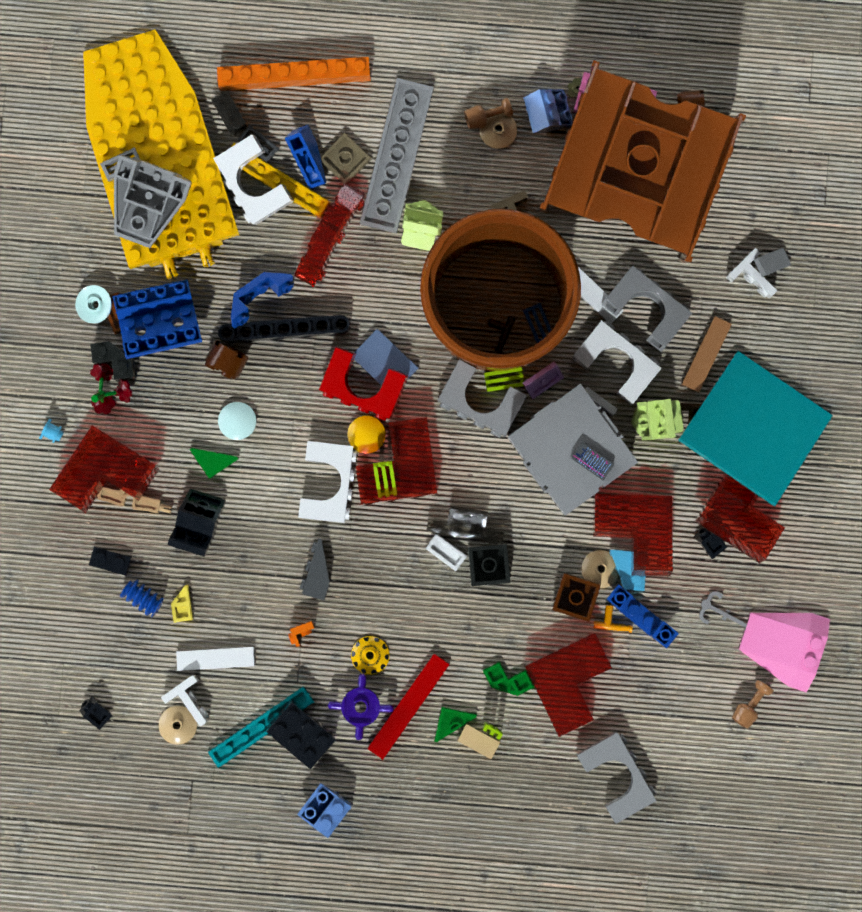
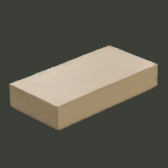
(478, 741)

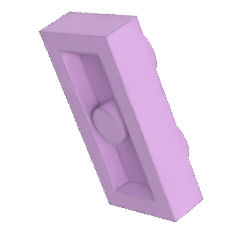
(543, 380)

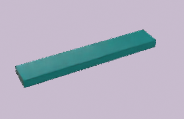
(255, 730)

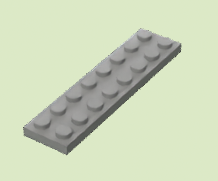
(396, 155)

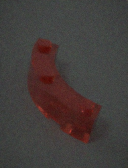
(329, 233)

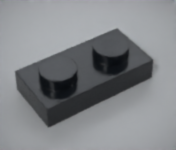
(110, 561)

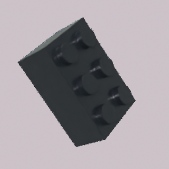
(300, 734)

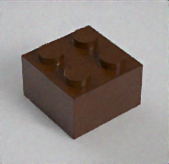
(576, 597)

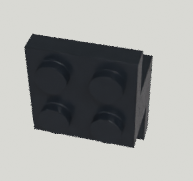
(196, 522)

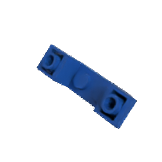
(278, 282)
(642, 617)

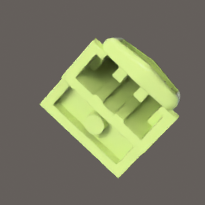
(421, 225)
(657, 419)

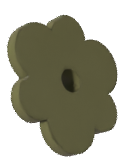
(573, 92)

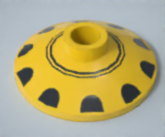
(373, 645)

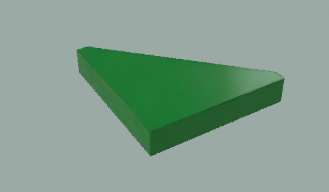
(212, 462)
(450, 721)

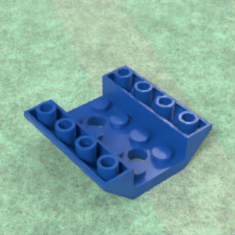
(156, 312)

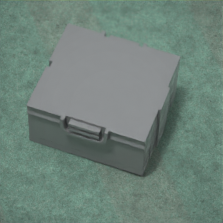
(554, 436)

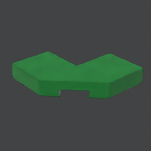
(514, 685)

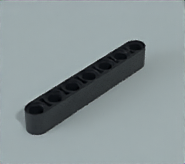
(293, 332)

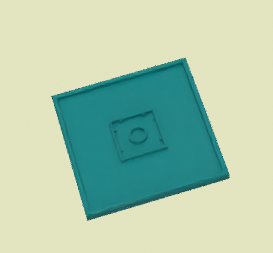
(755, 428)

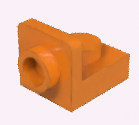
(304, 629)

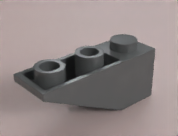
(318, 579)

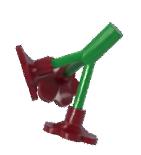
(103, 400)

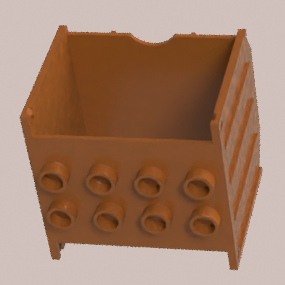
(642, 161)

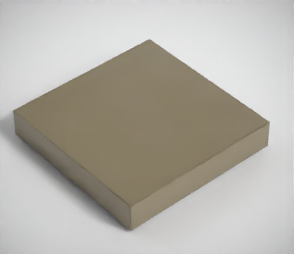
(345, 158)

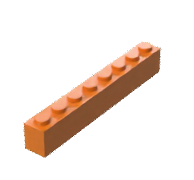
(293, 74)

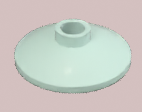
(86, 300)

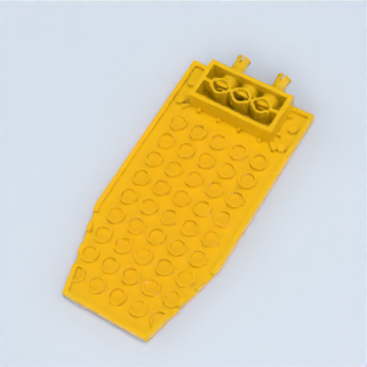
(146, 103)

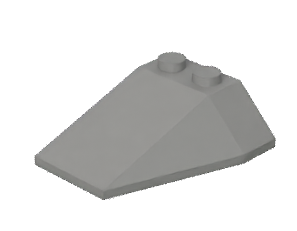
(145, 199)

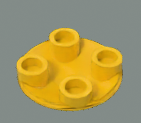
(366, 434)

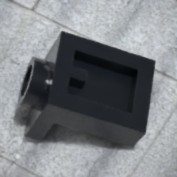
(710, 542)
(95, 712)

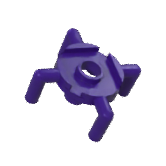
(372, 703)

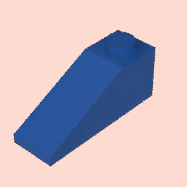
(307, 155)

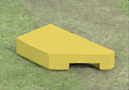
(182, 606)

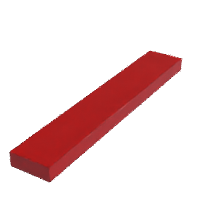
(408, 706)

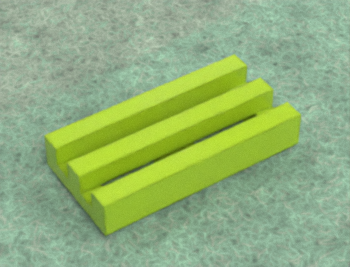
(503, 387)
(387, 491)
(492, 729)

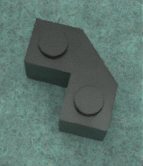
(108, 353)

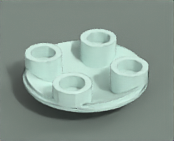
(237, 420)

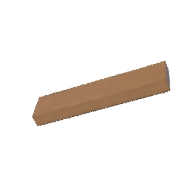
(706, 354)

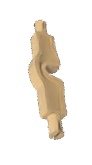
(144, 504)

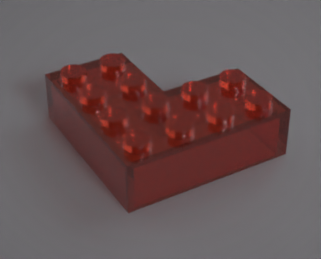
(100, 461)
(411, 465)
(734, 519)
(645, 521)
(557, 679)

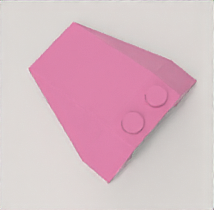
(787, 645)

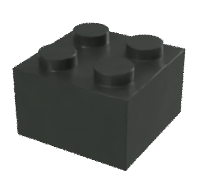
(489, 565)

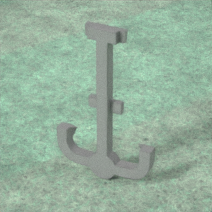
(706, 604)

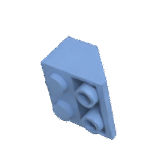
(548, 110)
(324, 810)

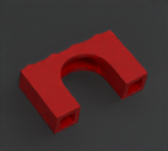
(336, 384)

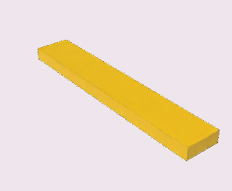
(273, 177)

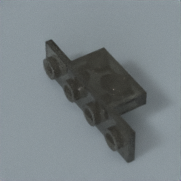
(467, 524)

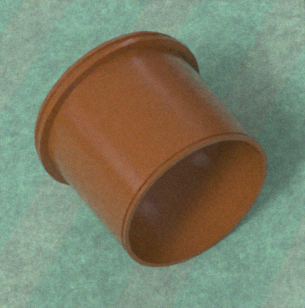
(512, 229)

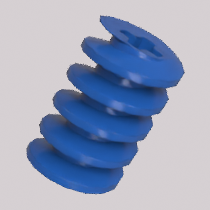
(141, 598)

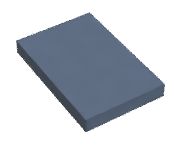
(379, 355)

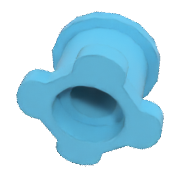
(51, 431)

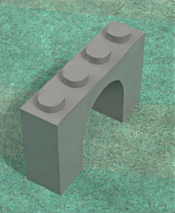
(672, 312)
(454, 398)
(638, 794)

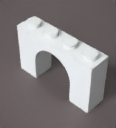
(231, 165)
(605, 338)
(335, 508)

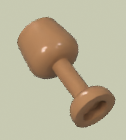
(477, 117)
(745, 714)

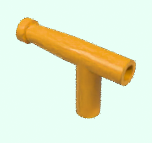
(608, 625)

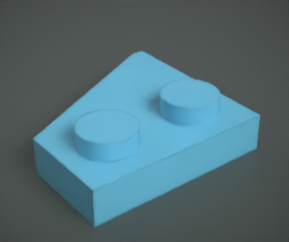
(623, 567)

